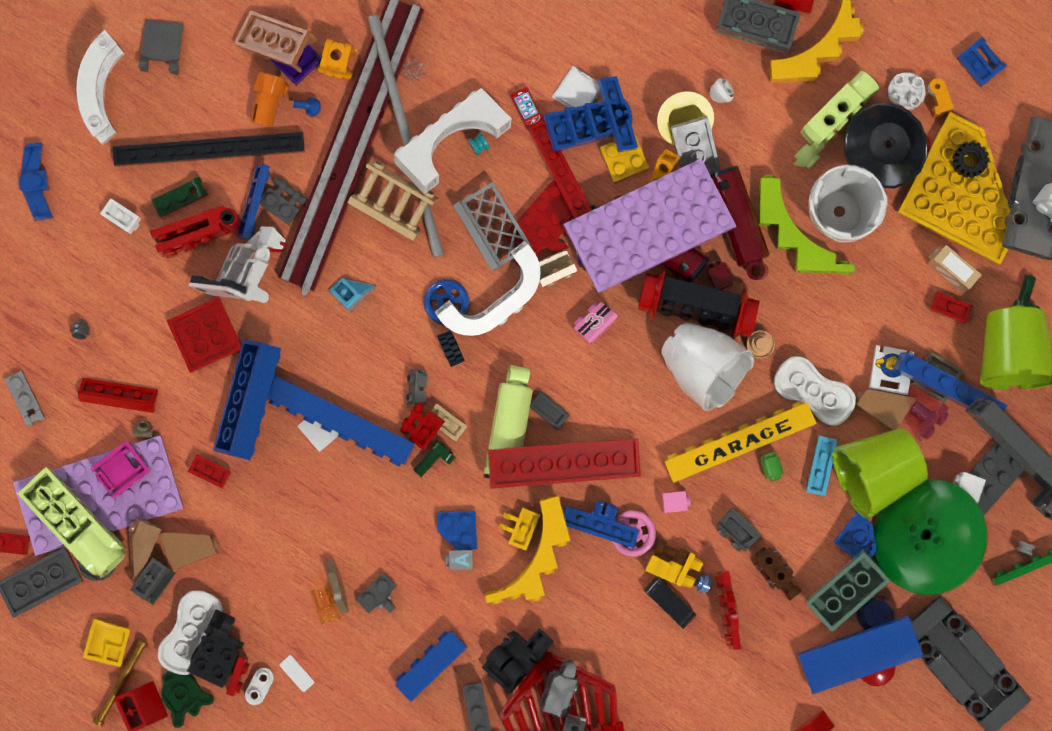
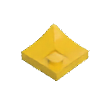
(106, 642)

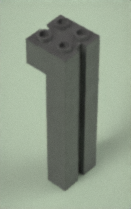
(1019, 447)

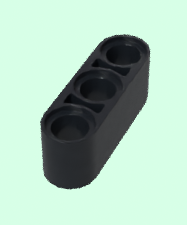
(670, 602)

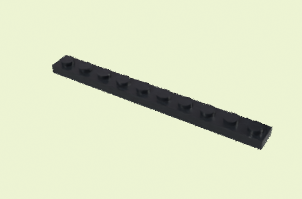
(208, 149)

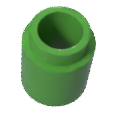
(772, 466)

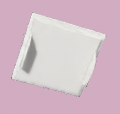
(576, 89)

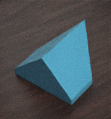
(350, 292)

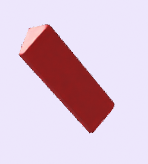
(118, 395)

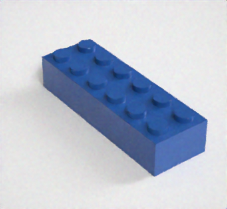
(247, 399)

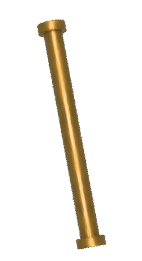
(120, 682)

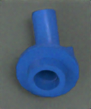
(312, 106)

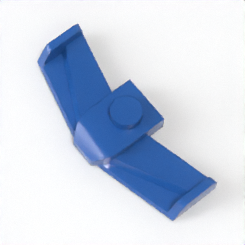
(34, 182)

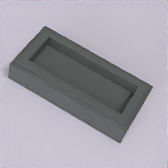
(549, 410)

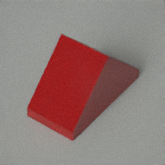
(819, 722)

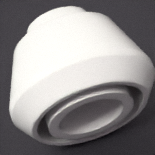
(722, 91)

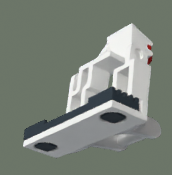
(244, 285)

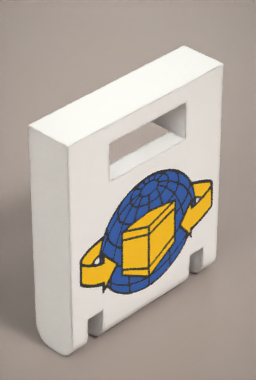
(882, 370)

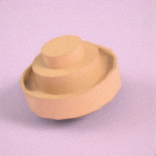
(760, 344)

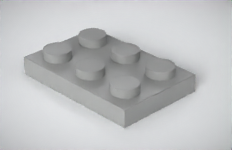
(695, 142)

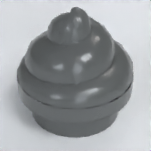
(80, 329)

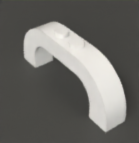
(502, 308)

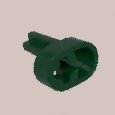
(1025, 292)
(437, 450)

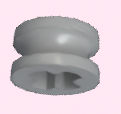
(1025, 548)

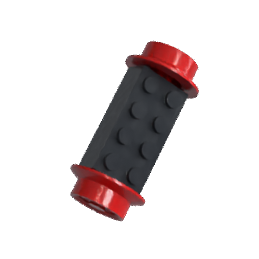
(699, 304)

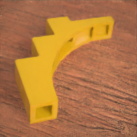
(805, 65)
(529, 581)

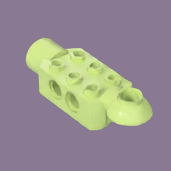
(850, 100)

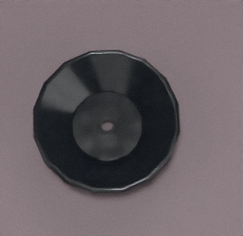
(868, 148)

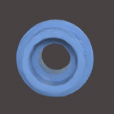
(703, 583)

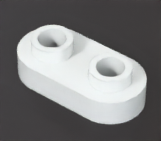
(259, 686)

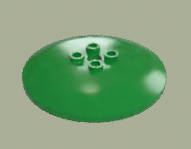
(951, 552)

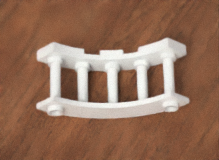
(91, 85)

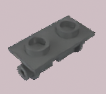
(416, 379)

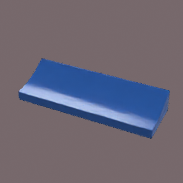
(860, 654)

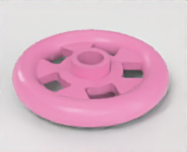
(648, 539)

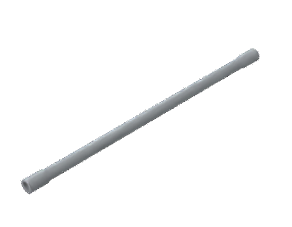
(377, 32)

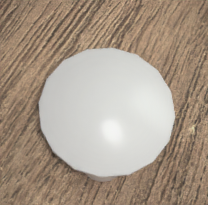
(907, 90)

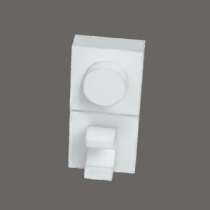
(121, 216)

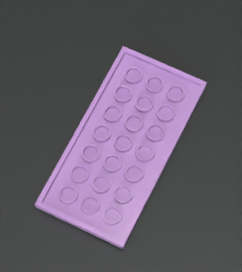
(649, 225)
(146, 499)

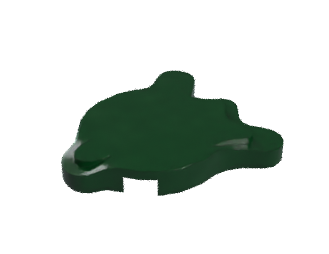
(182, 696)

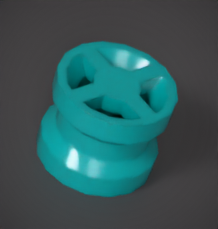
(478, 144)

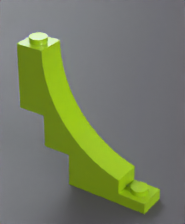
(808, 256)

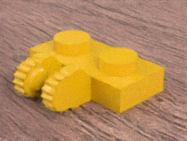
(523, 529)

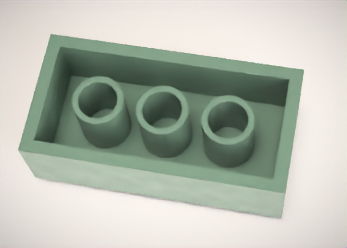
(847, 590)

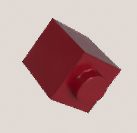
(719, 276)

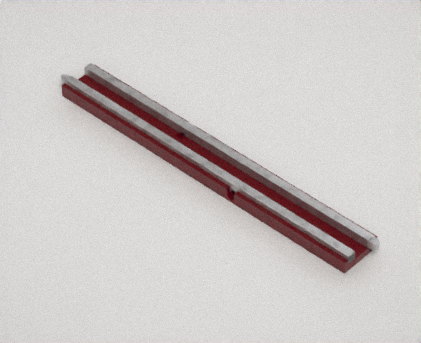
(349, 149)

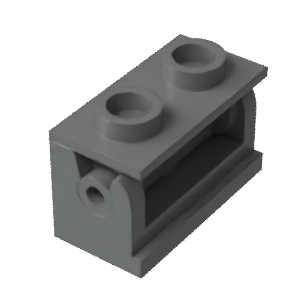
(738, 530)
(152, 581)

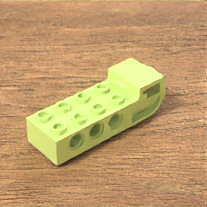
(73, 523)

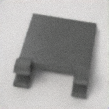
(161, 43)

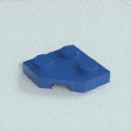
(458, 529)
(856, 536)

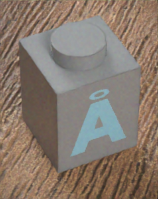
(460, 560)

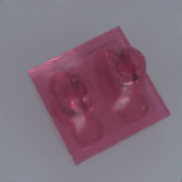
(929, 419)

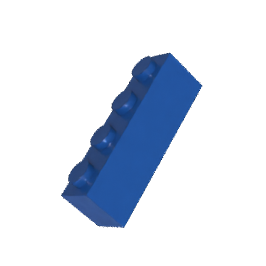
(430, 666)

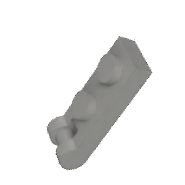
(24, 398)

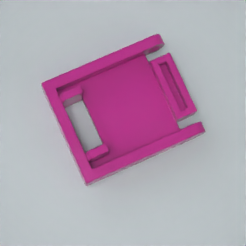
(118, 471)

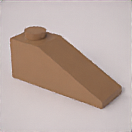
(142, 540)

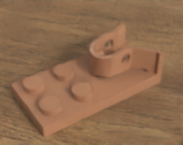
(274, 39)

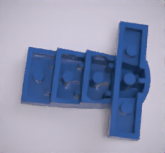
(594, 121)

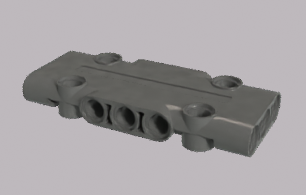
(1030, 176)
(967, 666)

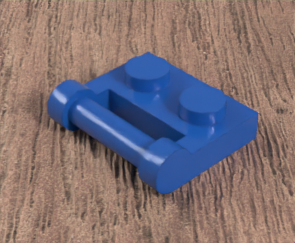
(977, 65)

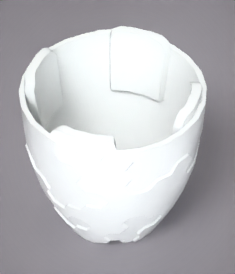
(857, 194)
(706, 364)

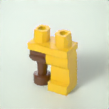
(677, 568)

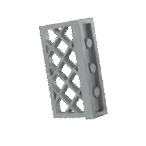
(476, 230)

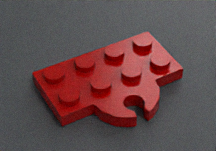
(544, 221)
(730, 618)

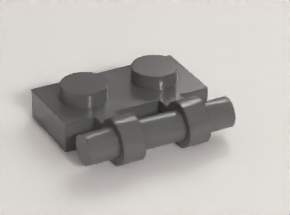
(278, 205)

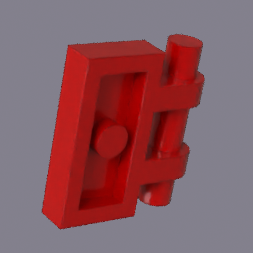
(426, 430)

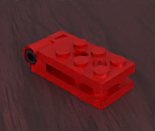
(221, 222)

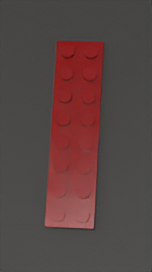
(564, 463)

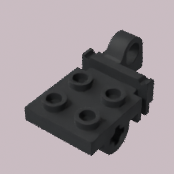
(217, 652)
(513, 658)

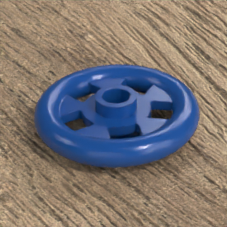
(448, 285)

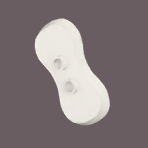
(828, 399)
(192, 620)

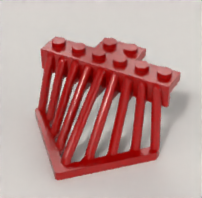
(548, 662)

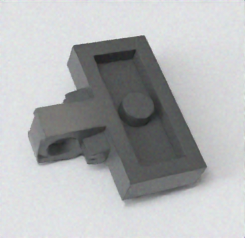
(378, 594)

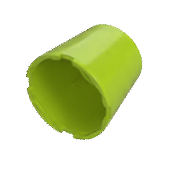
(1017, 349)
(879, 469)

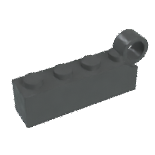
(476, 707)

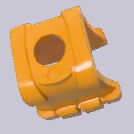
(336, 68)

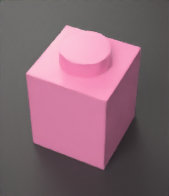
(675, 502)

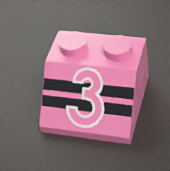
(595, 323)

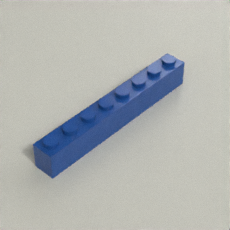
(337, 419)

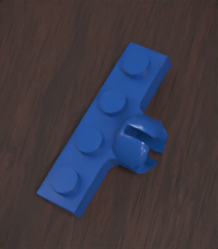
(601, 524)

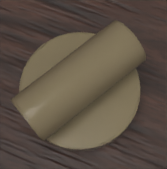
(143, 429)

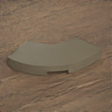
(337, 586)

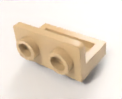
(555, 268)

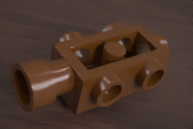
(773, 569)

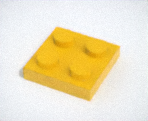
(623, 164)

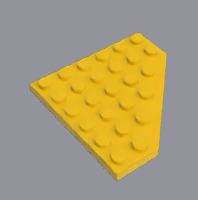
(955, 206)

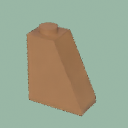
(884, 407)
(188, 548)

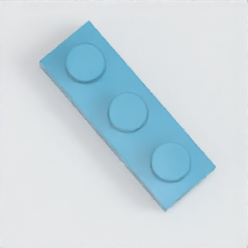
(821, 466)

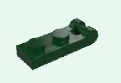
(179, 197)

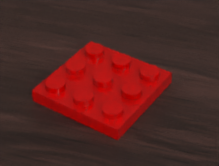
(204, 335)

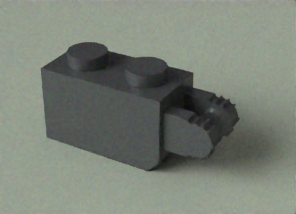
(559, 689)

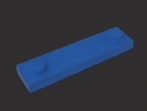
(247, 223)

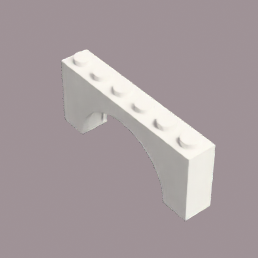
(475, 112)

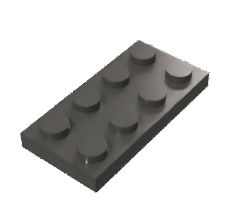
(39, 582)

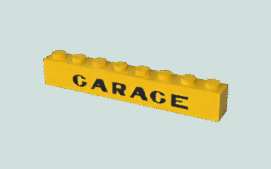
(740, 442)

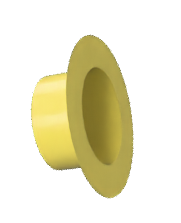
(680, 109)

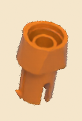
(268, 90)

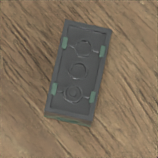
(758, 24)

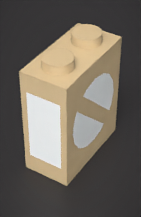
(953, 268)

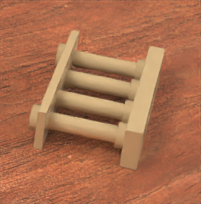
(377, 210)

